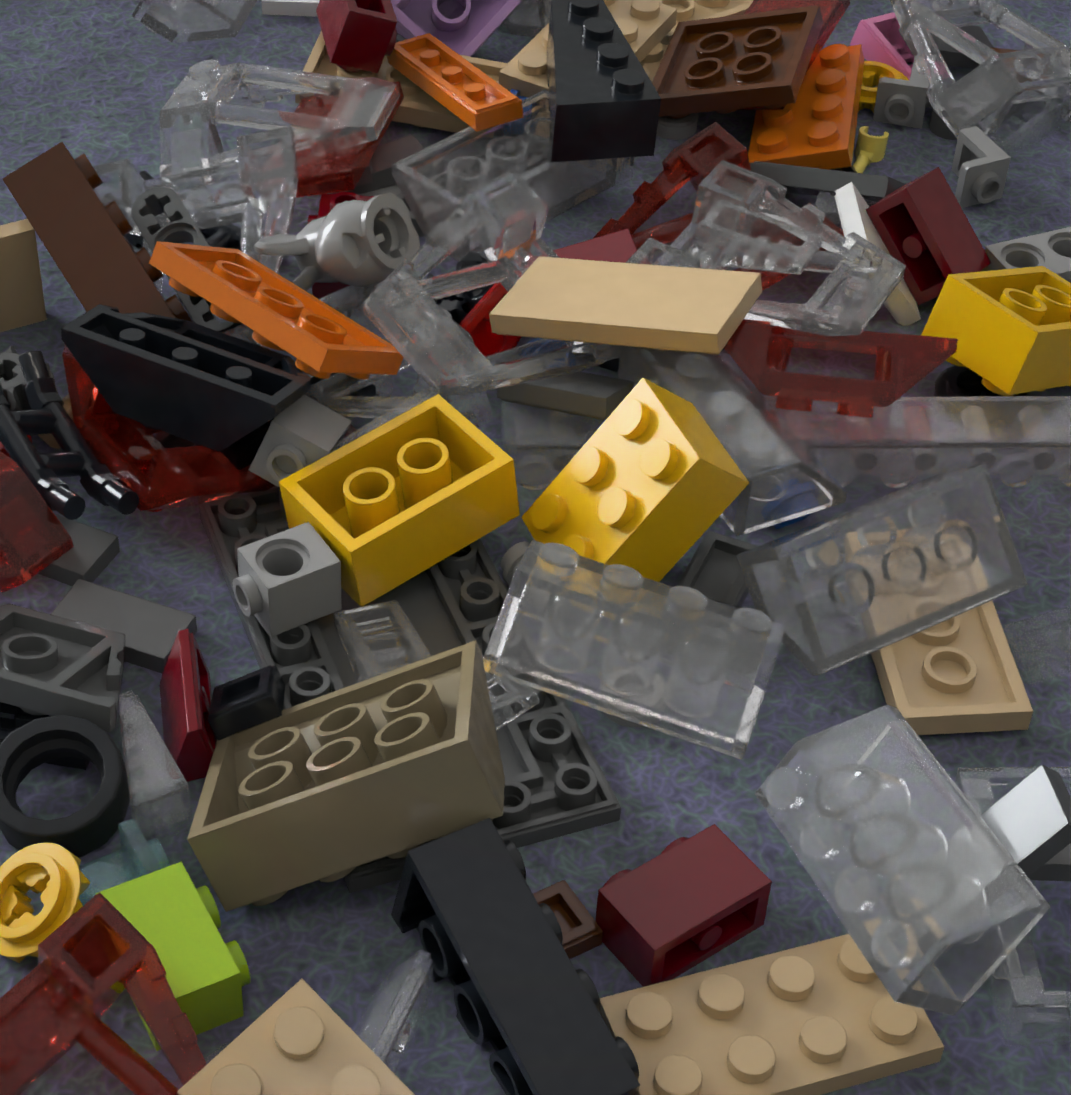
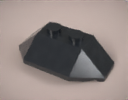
(182, 375)

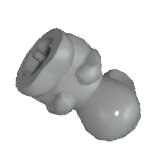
(351, 245)

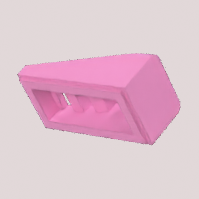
(883, 42)

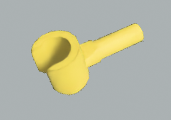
(869, 149)

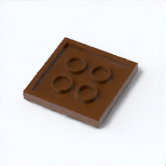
(737, 61)

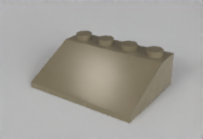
(350, 779)

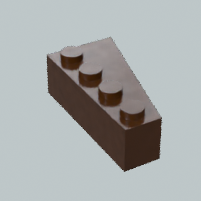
(88, 235)

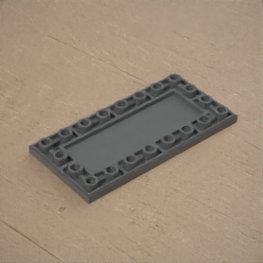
(546, 761)

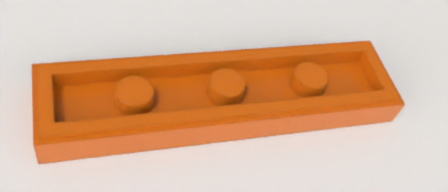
(455, 82)

